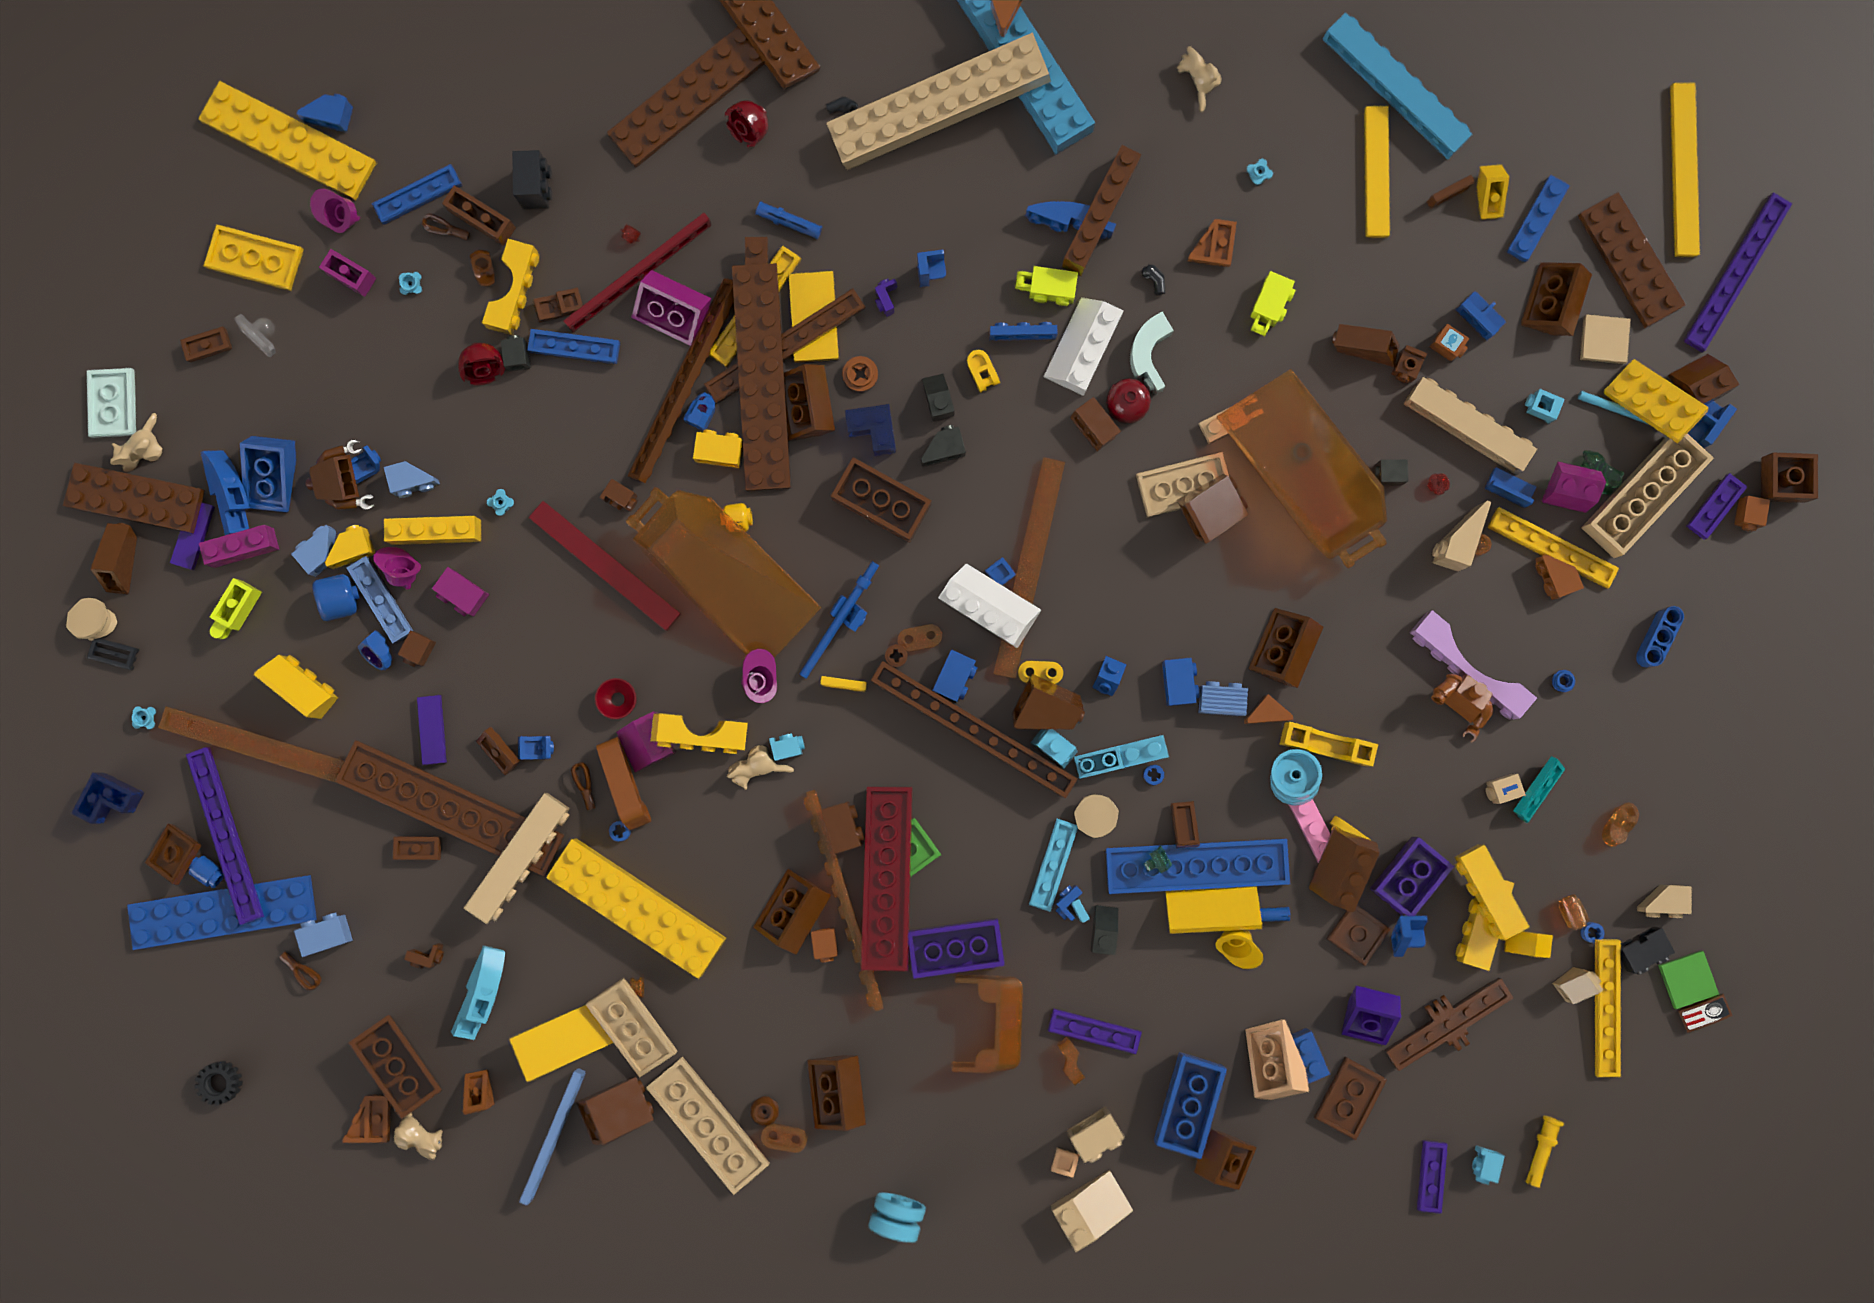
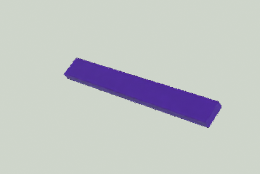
(1737, 272)
(224, 836)

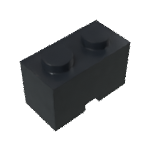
(1649, 949)

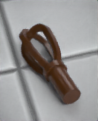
(452, 230)
(586, 793)
(294, 966)

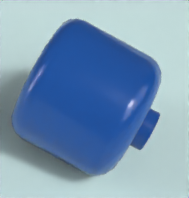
(335, 597)

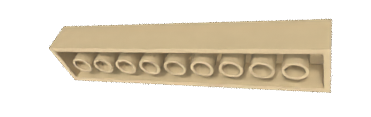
(939, 101)

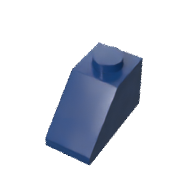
(328, 112)

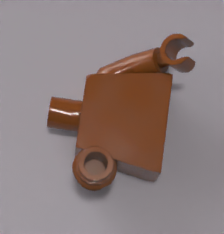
(1467, 698)

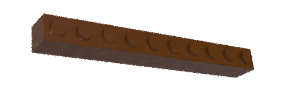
(974, 730)

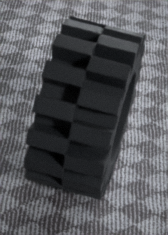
(204, 1083)

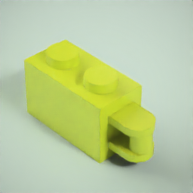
(1049, 285)
(1271, 302)
(233, 608)

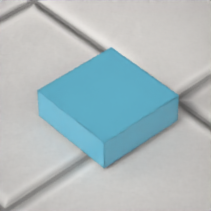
(1079, 910)

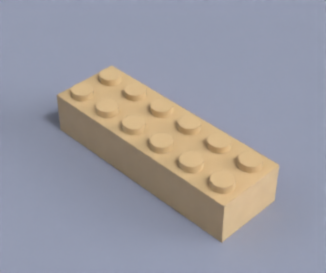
(1646, 494)

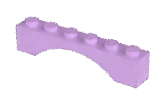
(1437, 636)

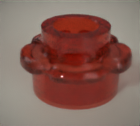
(630, 234)
(1444, 483)

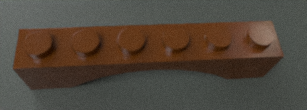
(1101, 210)

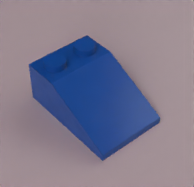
(268, 472)

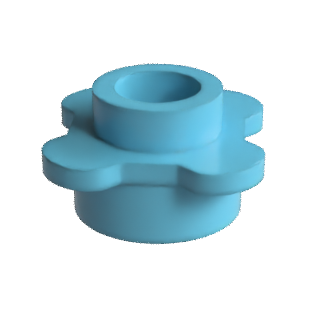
(1259, 177)
(404, 281)
(507, 502)
(137, 716)

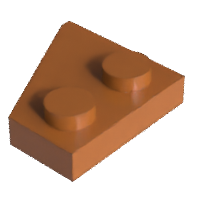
(1216, 244)
(371, 1121)

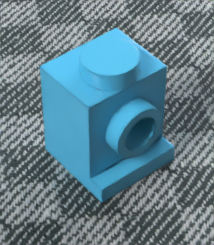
(1551, 405)
(787, 746)
(1487, 1165)

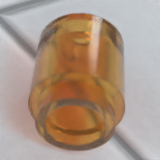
(1573, 912)

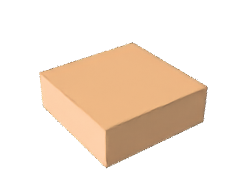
(1065, 1162)

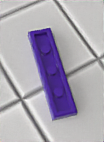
(1094, 1031)

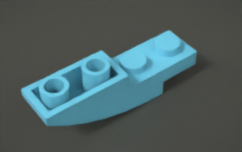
(1121, 756)
(481, 993)

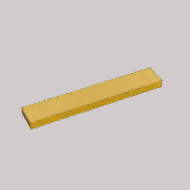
(1377, 172)
(726, 345)
(1547, 543)
(1608, 1008)

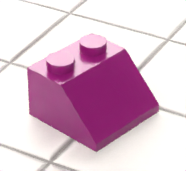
(1574, 487)
(638, 744)

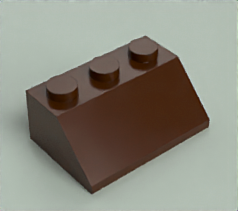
(1557, 298)
(807, 402)
(1286, 647)
(1344, 869)
(791, 911)
(836, 1092)

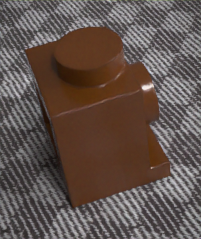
(1410, 355)
(619, 496)

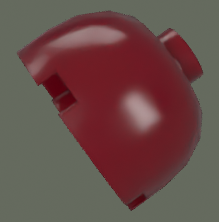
(747, 122)
(480, 364)
(1128, 401)

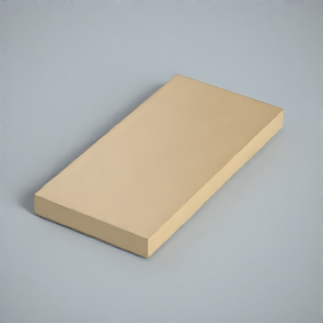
(1166, 484)
(631, 1027)

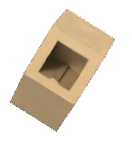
(1667, 899)
(1578, 985)

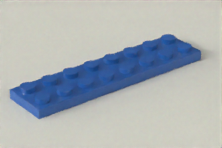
(1200, 867)
(214, 915)

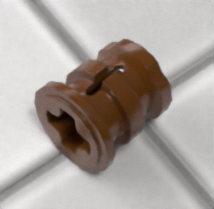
(890, 651)

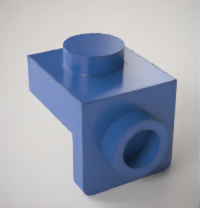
(365, 464)
(855, 617)
(1109, 676)
(535, 747)
(1068, 895)

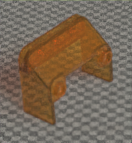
(1008, 996)

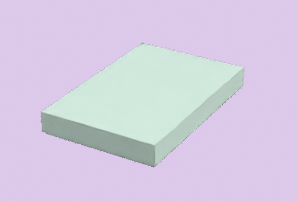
(111, 402)

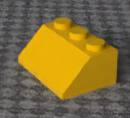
(297, 686)

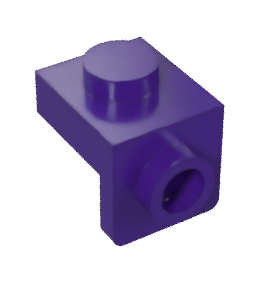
(883, 301)

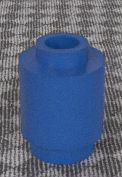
(206, 871)

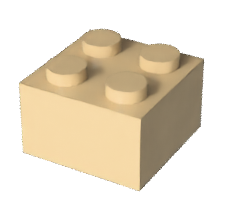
(1095, 1135)

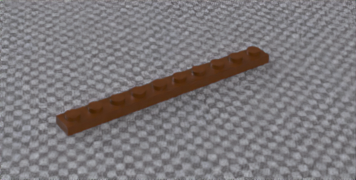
(683, 382)

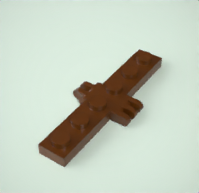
(1448, 1023)

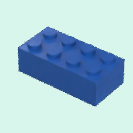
(1190, 1105)

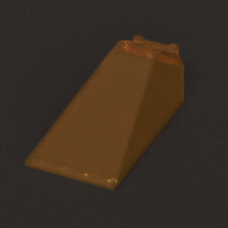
(1309, 467)
(722, 571)

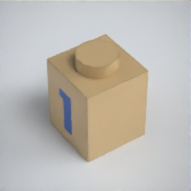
(1504, 789)

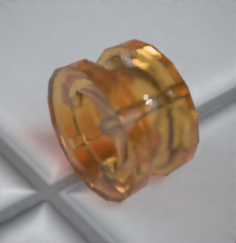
(1488, 544)
(638, 986)

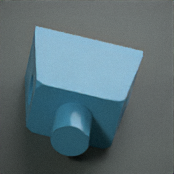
(1054, 747)

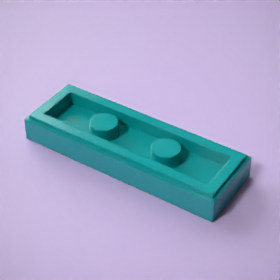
(1539, 789)

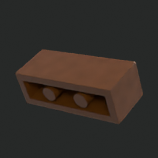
(478, 215)

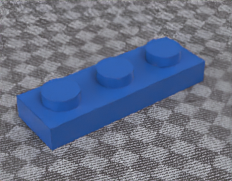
(1023, 331)

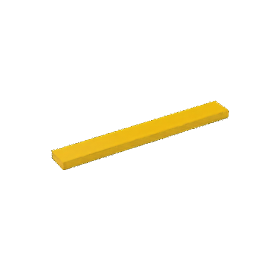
(1685, 170)

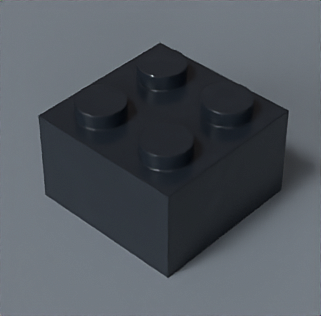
(531, 179)

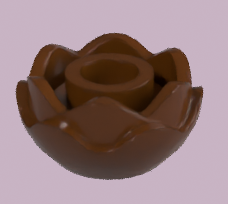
(769, 1105)

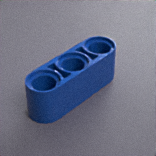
(1669, 631)

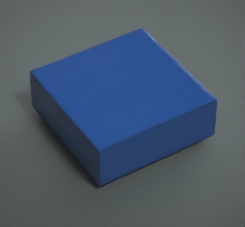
(1000, 572)

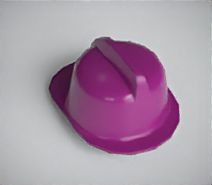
(333, 210)
(397, 565)
(759, 676)

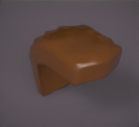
(482, 267)

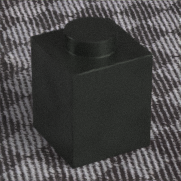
(515, 353)
(1391, 472)

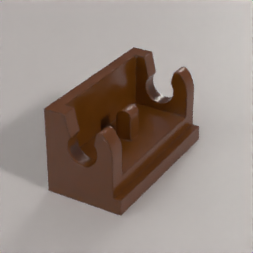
(1095, 424)

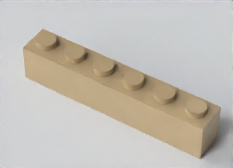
(1470, 425)
(517, 858)

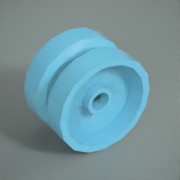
(1295, 764)
(897, 1217)

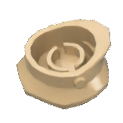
(90, 619)
(1096, 815)

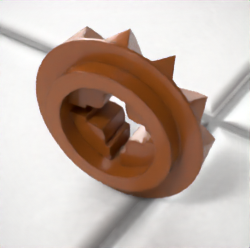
(860, 363)

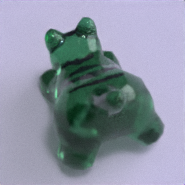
(1597, 462)

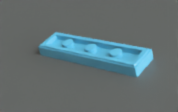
(1053, 865)

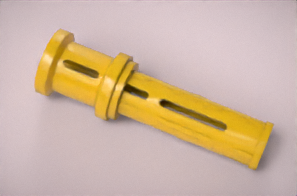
(1547, 1140)

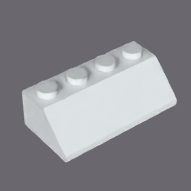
(1083, 344)
(990, 604)

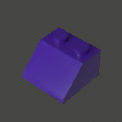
(1371, 1015)

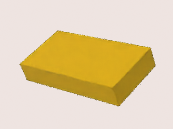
(843, 684)

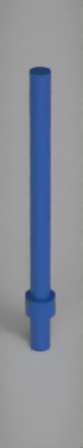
(863, 582)

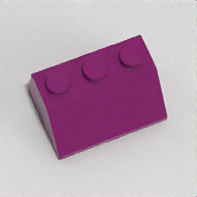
(670, 307)

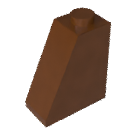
(1367, 343)
(115, 558)

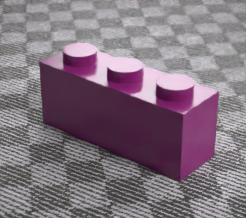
(239, 546)

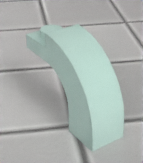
(1149, 335)

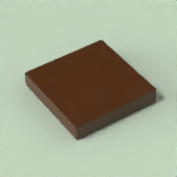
(173, 854)
(1358, 934)

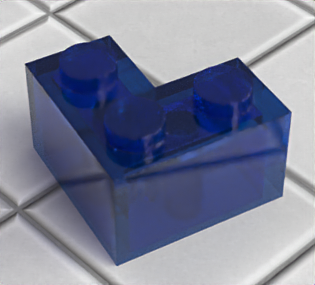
(873, 421)
(104, 793)

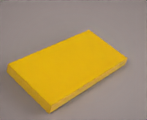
(253, 257)
(808, 295)
(1213, 909)
(558, 1042)

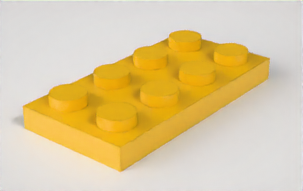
(1656, 401)

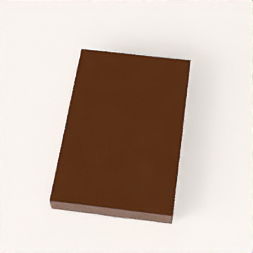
(1350, 1098)

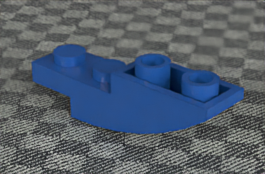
(1061, 214)
(229, 490)

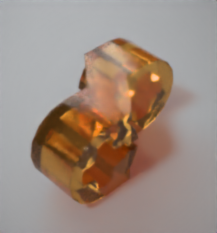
(1620, 824)
(1070, 1066)

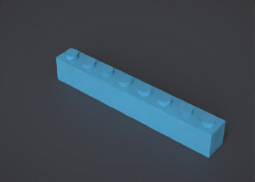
(1397, 85)

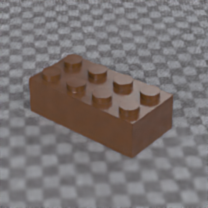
(881, 500)
(395, 1066)

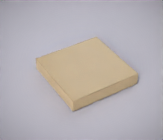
(1605, 339)

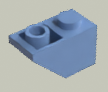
(406, 478)
(314, 552)

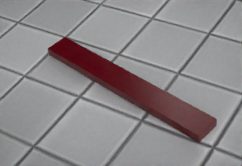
(638, 272)
(604, 565)

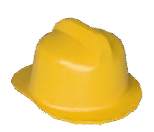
(1239, 949)

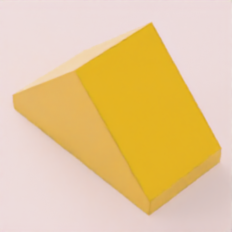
(1529, 944)

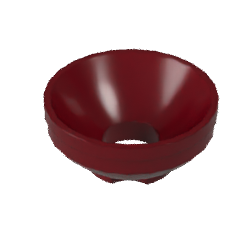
(604, 695)

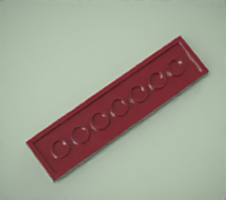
(887, 879)

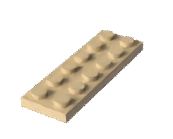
(708, 1125)

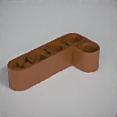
(622, 784)

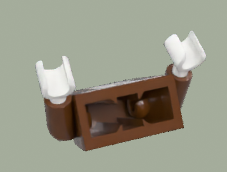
(335, 480)

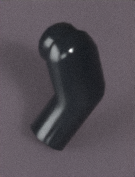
(843, 104)
(1157, 276)

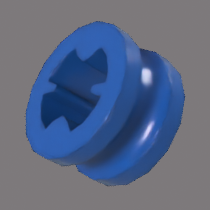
(1158, 770)
(613, 827)
(1584, 932)

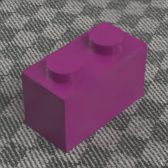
(347, 272)
(460, 592)

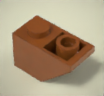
(1558, 576)

